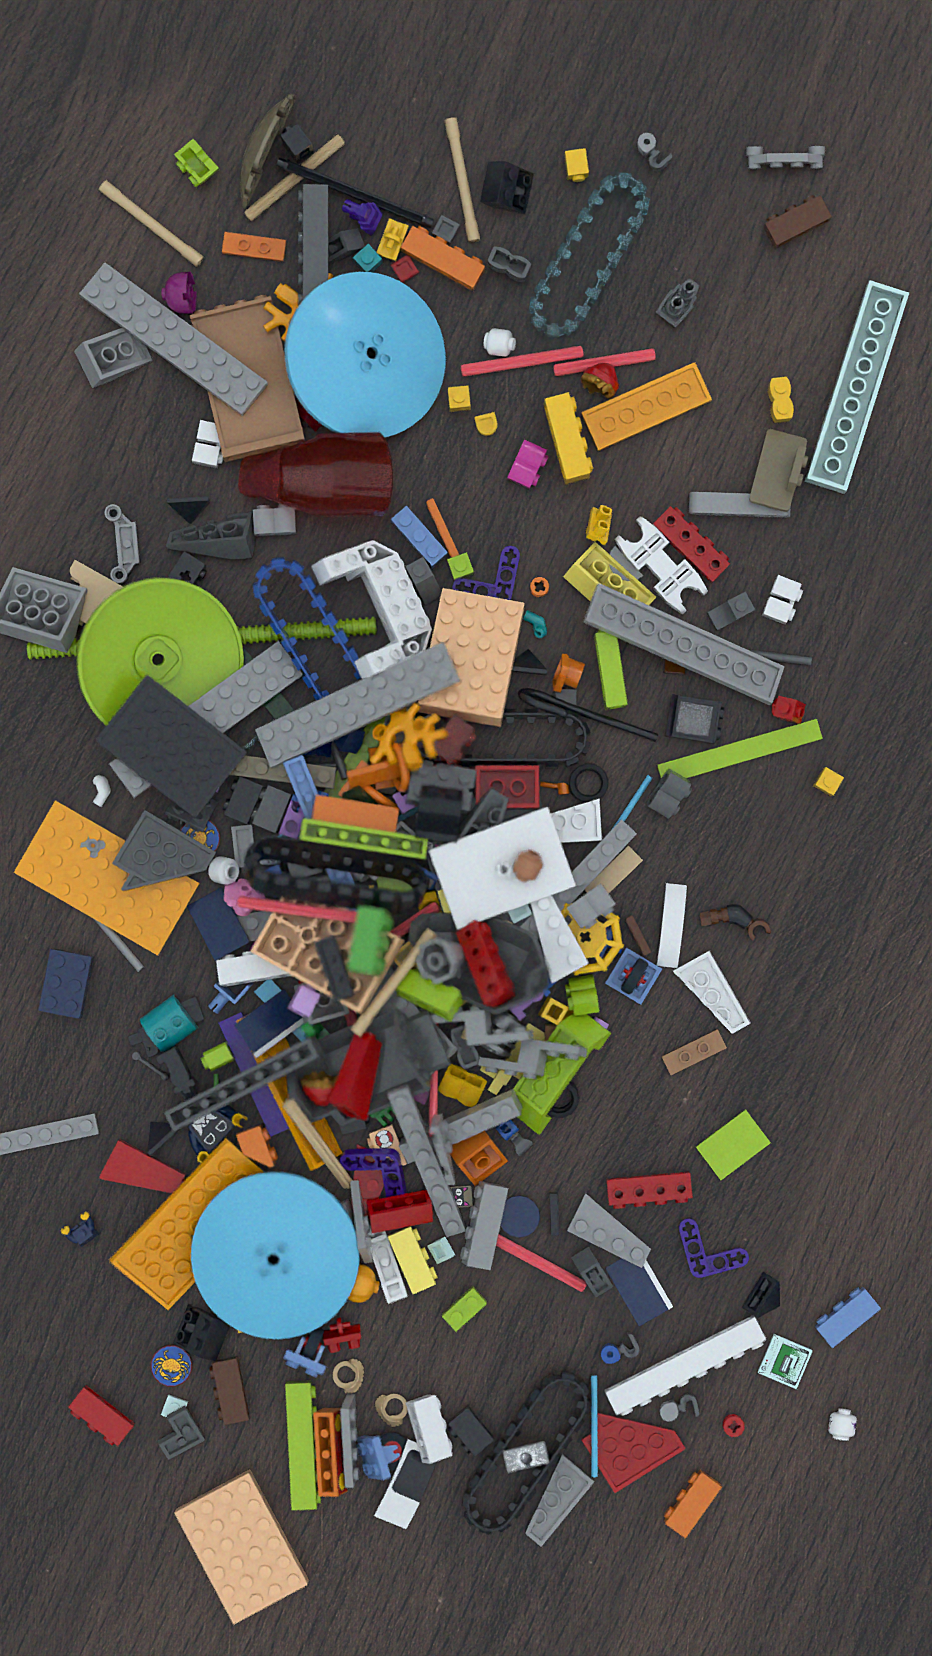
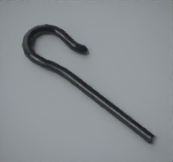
(560, 708)

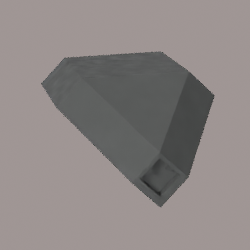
(517, 949)

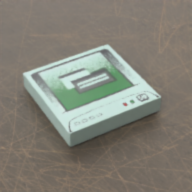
(785, 1361)

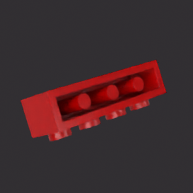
(691, 544)
(485, 963)
(649, 1189)

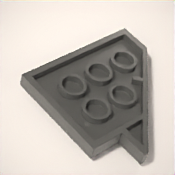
(159, 853)

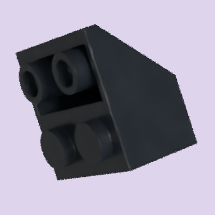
(506, 186)
(201, 1333)

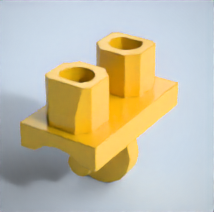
(392, 239)
(599, 524)

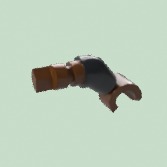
(735, 915)

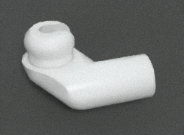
(103, 789)

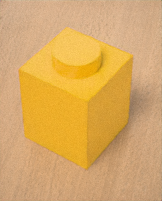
(576, 165)
(459, 398)
(828, 781)

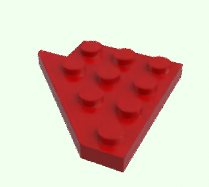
(631, 1448)

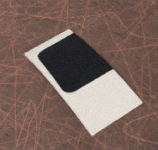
(406, 1487)

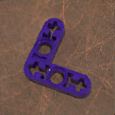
(494, 589)
(385, 1166)
(708, 1260)

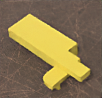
(500, 1078)

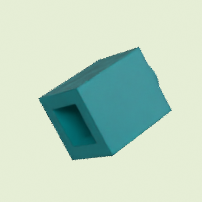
(367, 259)

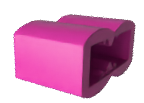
(527, 464)

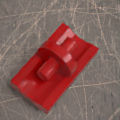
(341, 1333)

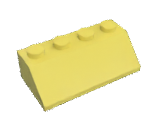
(594, 569)

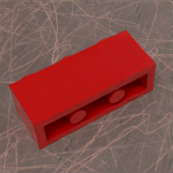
(399, 1211)
(101, 1416)

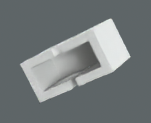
(207, 454)
(786, 590)

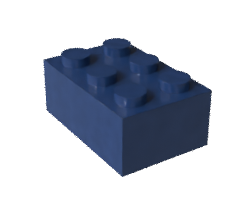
(66, 983)

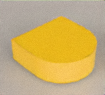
(486, 423)

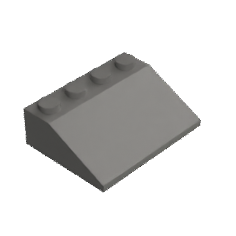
(40, 609)

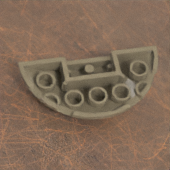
(260, 145)

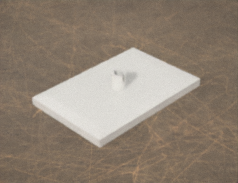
(479, 870)

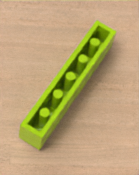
(363, 838)
(301, 1444)

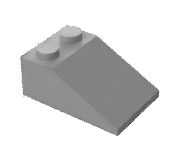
(111, 356)

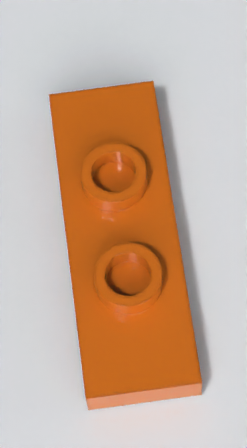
(254, 246)

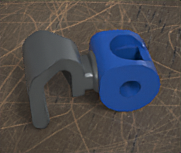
(510, 1131)
(611, 1353)

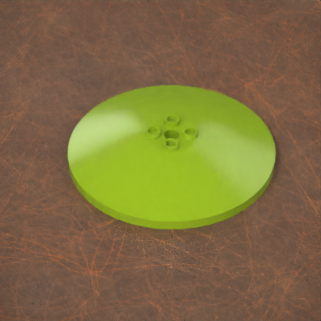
(149, 619)

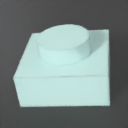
(520, 913)
(441, 1250)
(172, 1404)

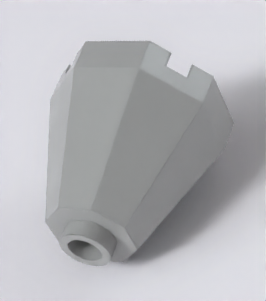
(439, 959)

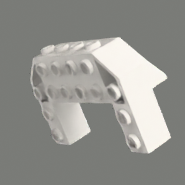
(392, 597)

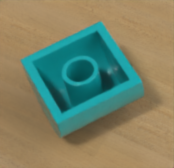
(168, 1024)

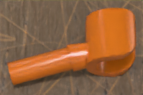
(563, 788)

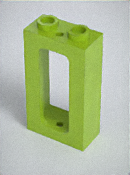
(610, 670)

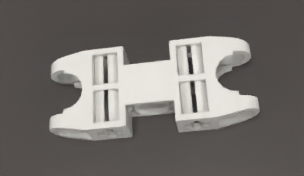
(661, 565)

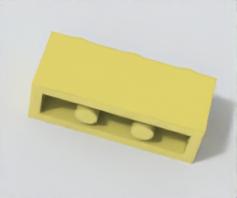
(412, 1259)

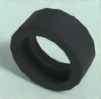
(588, 767)
(567, 1110)

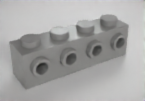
(484, 1225)

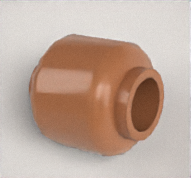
(527, 865)

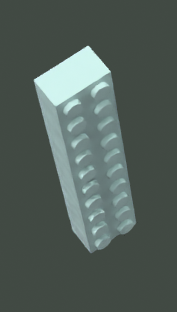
(856, 387)

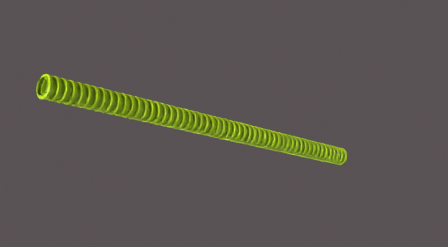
(249, 634)

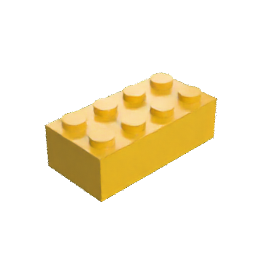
(567, 438)

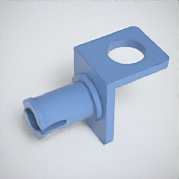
(226, 995)

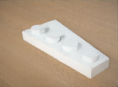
(579, 823)
(557, 940)
(709, 984)

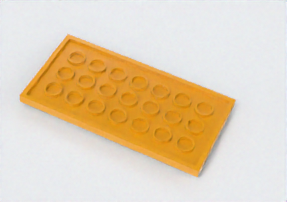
(94, 884)
(160, 1250)

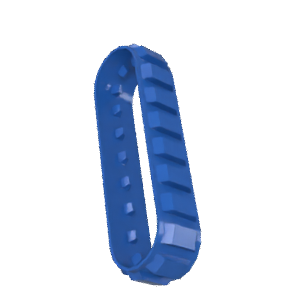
(277, 625)

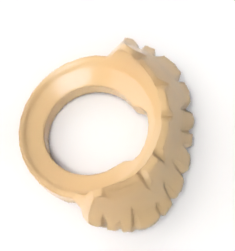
(352, 1386)
(392, 1420)

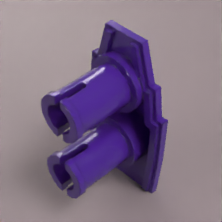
(367, 215)

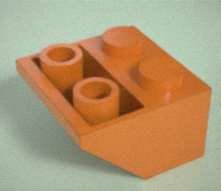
(255, 1145)

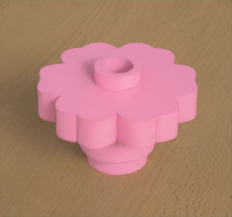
(237, 889)

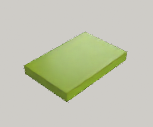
(733, 1144)

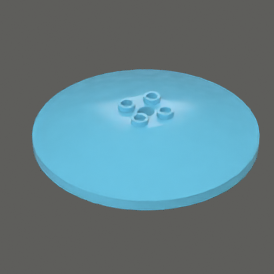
(330, 360)
(284, 1218)

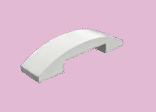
(672, 925)
(387, 1267)

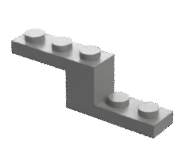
(479, 1027)
(532, 1058)

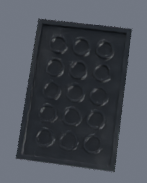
(171, 746)

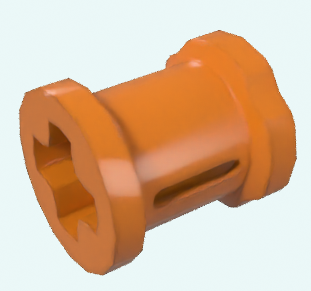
(538, 580)

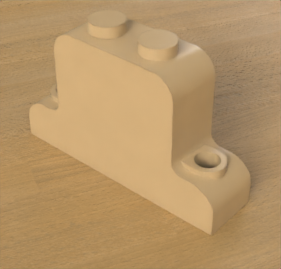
(97, 587)

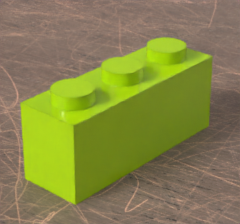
(432, 997)

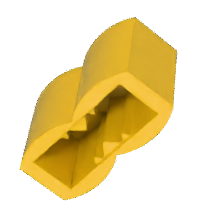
(782, 406)
(462, 1085)

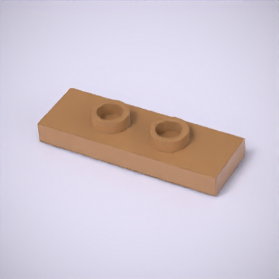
(694, 1052)

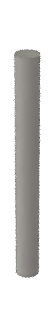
(121, 946)

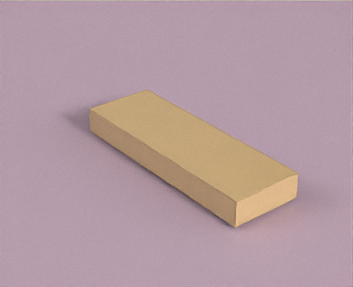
(616, 870)

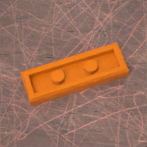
(442, 529)
(373, 774)

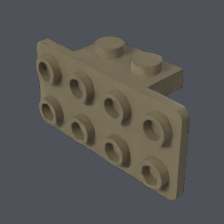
(779, 470)

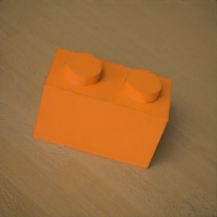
(478, 1157)

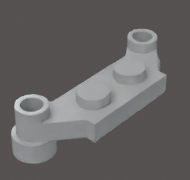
(813, 157)
(126, 543)

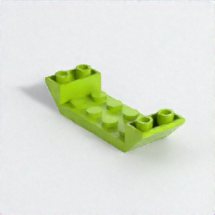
(541, 1093)

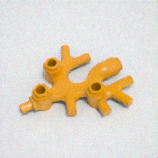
(289, 297)
(414, 731)

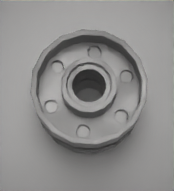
(501, 1021)

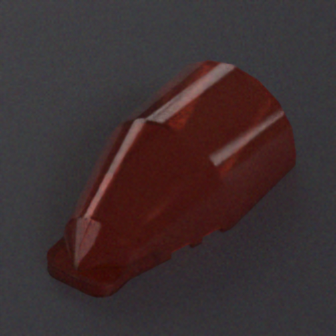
(324, 475)

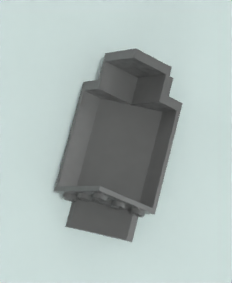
(407, 1057)

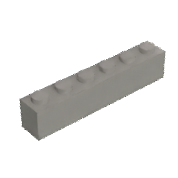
(475, 1120)

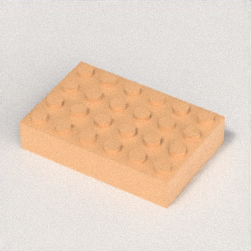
(482, 644)
(290, 945)
(241, 1546)

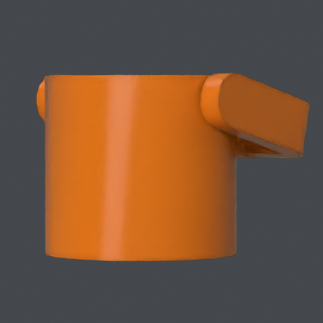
(567, 673)

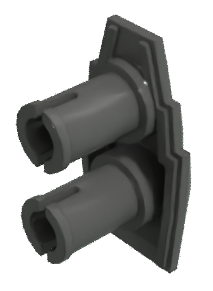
(678, 302)

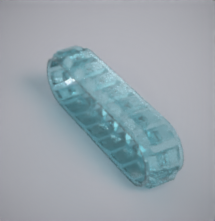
(607, 183)

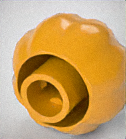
(364, 1285)

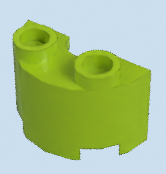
(196, 163)

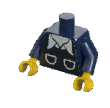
(211, 1129)

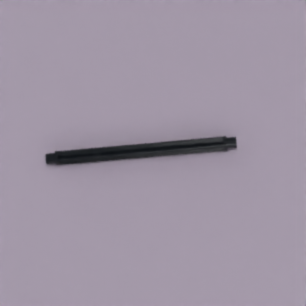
(354, 192)

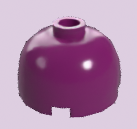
(180, 293)

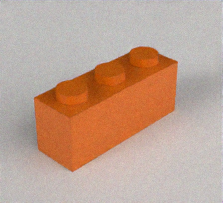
(692, 1503)

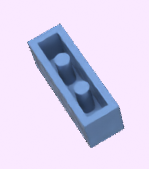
(419, 537)
(847, 1316)

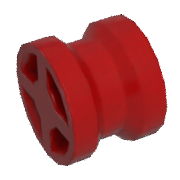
(733, 1421)

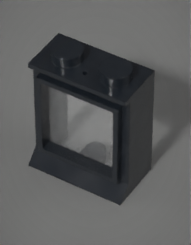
(694, 719)

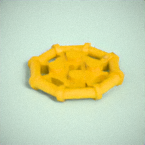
(597, 942)

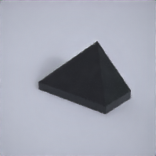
(189, 507)
(528, 664)
(158, 1135)
(764, 1296)

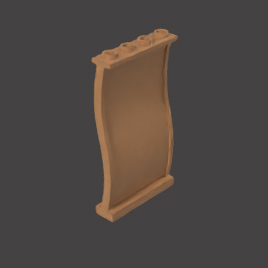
(273, 416)

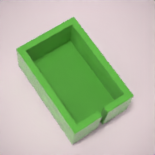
(370, 941)

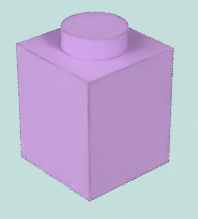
(304, 1000)

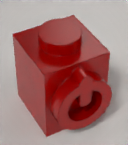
(788, 709)

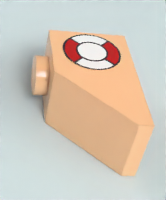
(385, 1138)

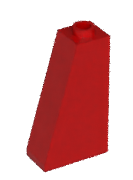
(357, 1077)
(140, 1169)

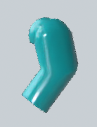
(538, 623)

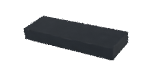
(334, 968)

